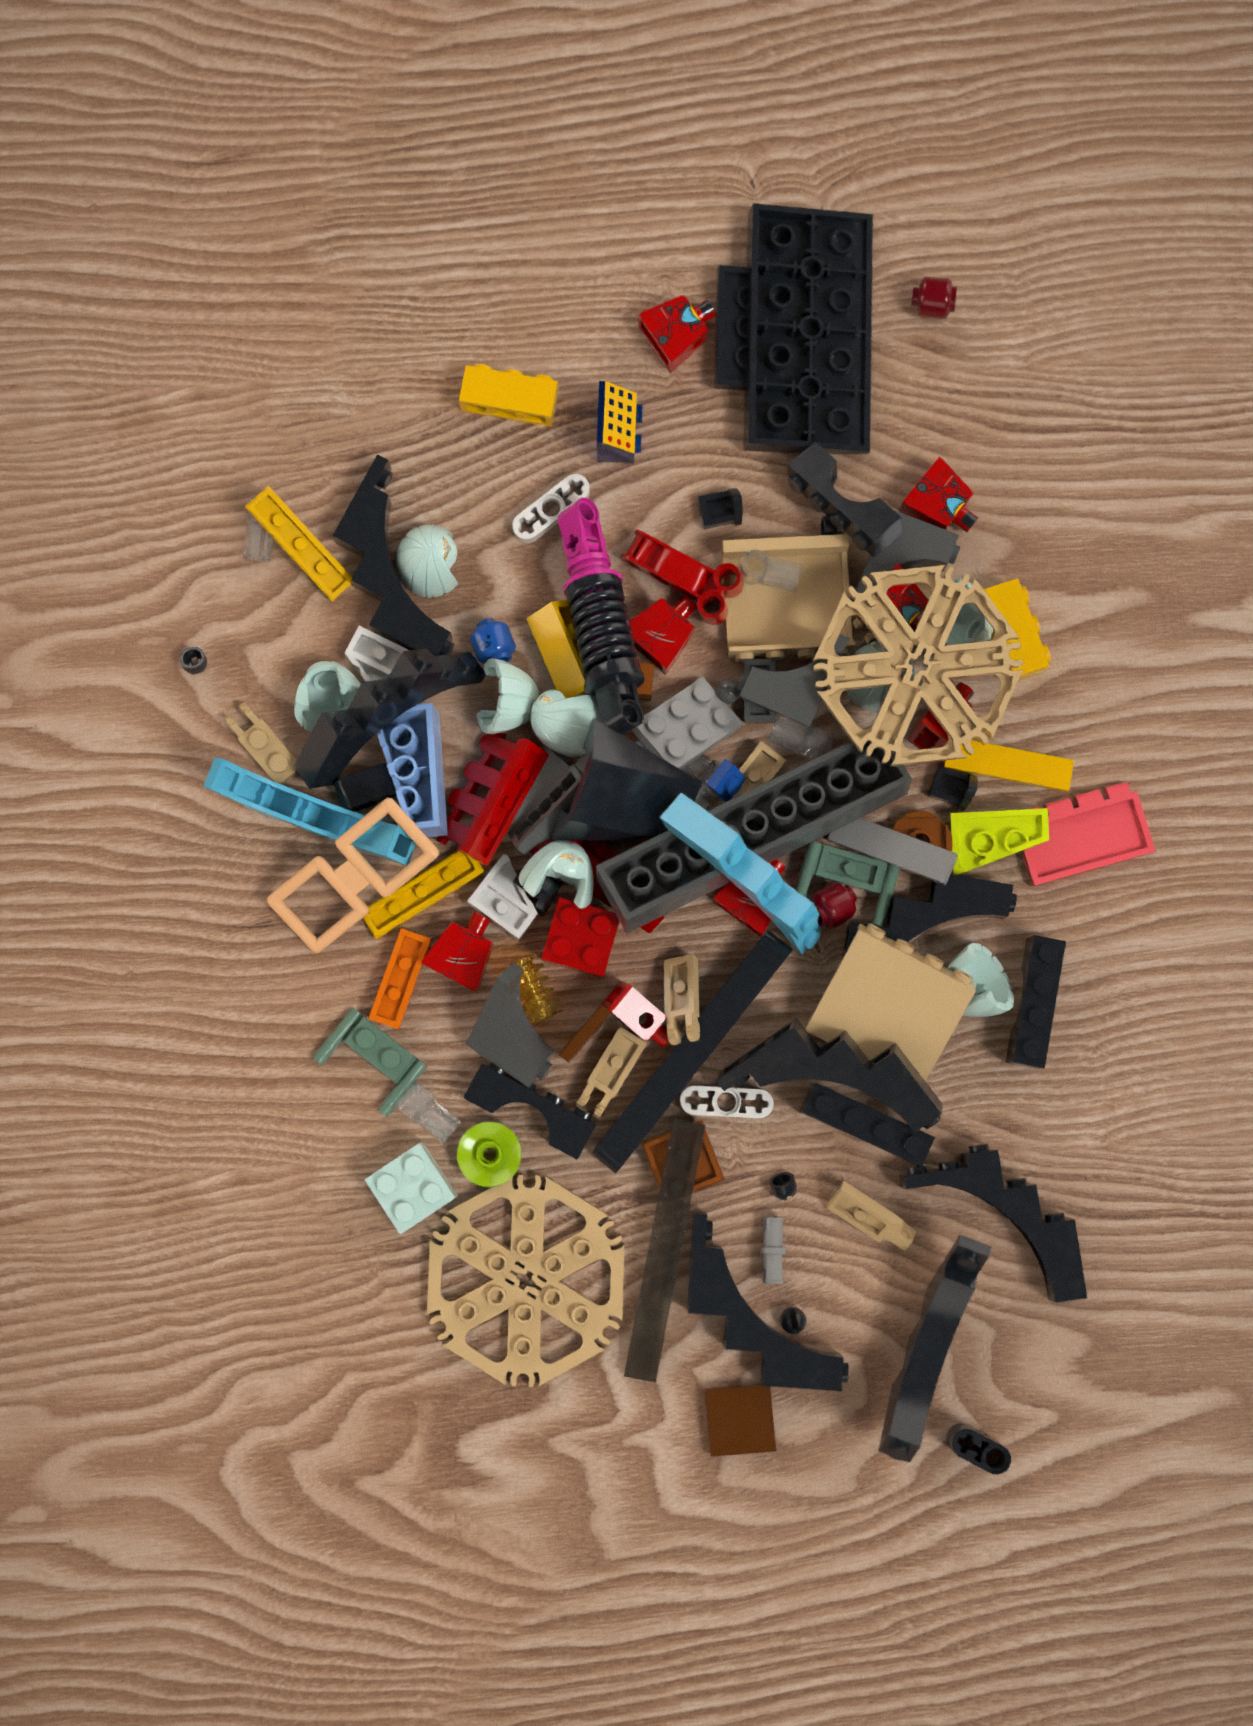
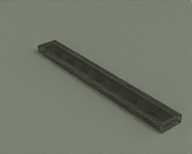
(664, 1250)

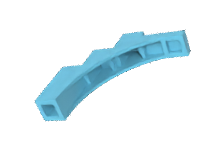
(305, 811)
(749, 872)

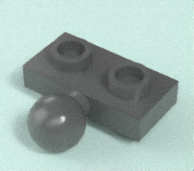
(728, 693)

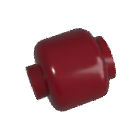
(934, 297)
(834, 904)

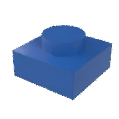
(726, 781)

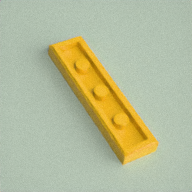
(299, 543)
(1015, 766)
(421, 893)

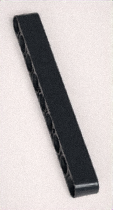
(689, 1056)

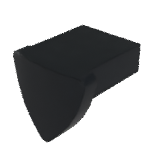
(721, 508)
(953, 787)
(547, 893)

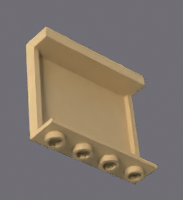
(783, 621)
(890, 997)

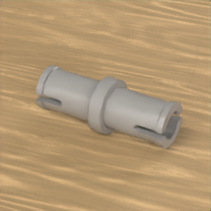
(772, 1250)

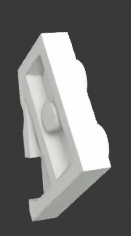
(373, 654)
(504, 900)

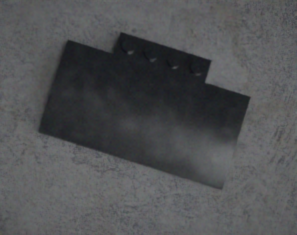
(799, 330)

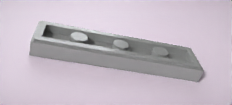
(896, 849)

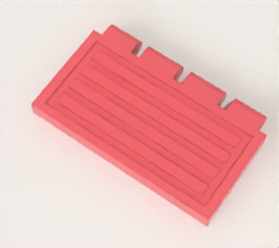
(1089, 835)

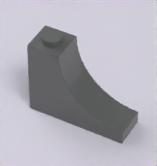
(917, 547)
(788, 692)
(541, 819)
(507, 1036)

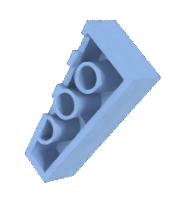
(416, 766)

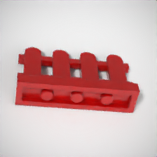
(503, 800)

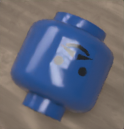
(492, 641)

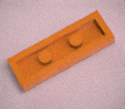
(400, 979)

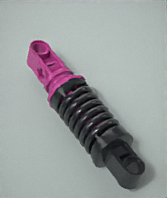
(600, 619)

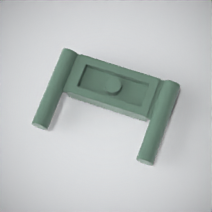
(850, 870)
(378, 1050)

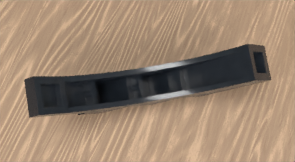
(377, 703)
(1051, 1240)

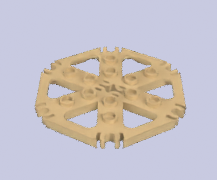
(948, 663)
(499, 1295)

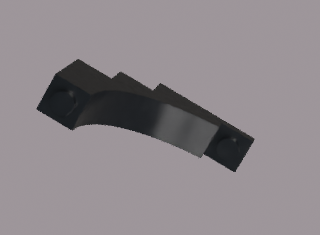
(366, 534)
(959, 899)
(796, 1056)
(928, 1346)
(783, 1360)

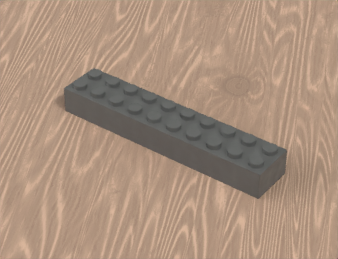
(770, 821)

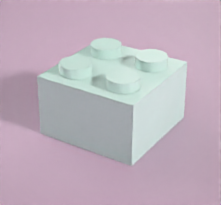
(411, 1187)

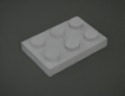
(687, 724)

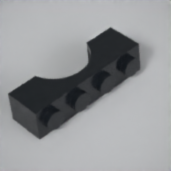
(869, 523)
(1034, 1021)
(867, 1124)
(567, 1129)

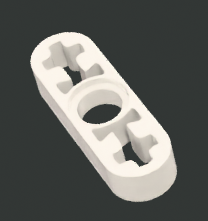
(552, 495)
(749, 1111)

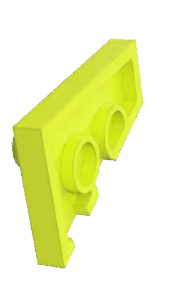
(992, 835)

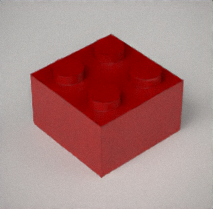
(581, 938)

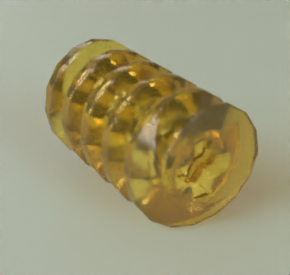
(533, 991)

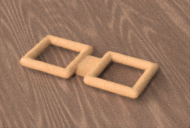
(353, 875)

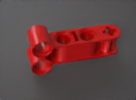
(684, 574)

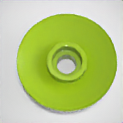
(472, 1159)

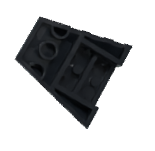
(621, 791)

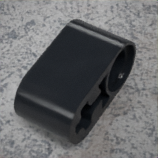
(365, 788)
(984, 1445)

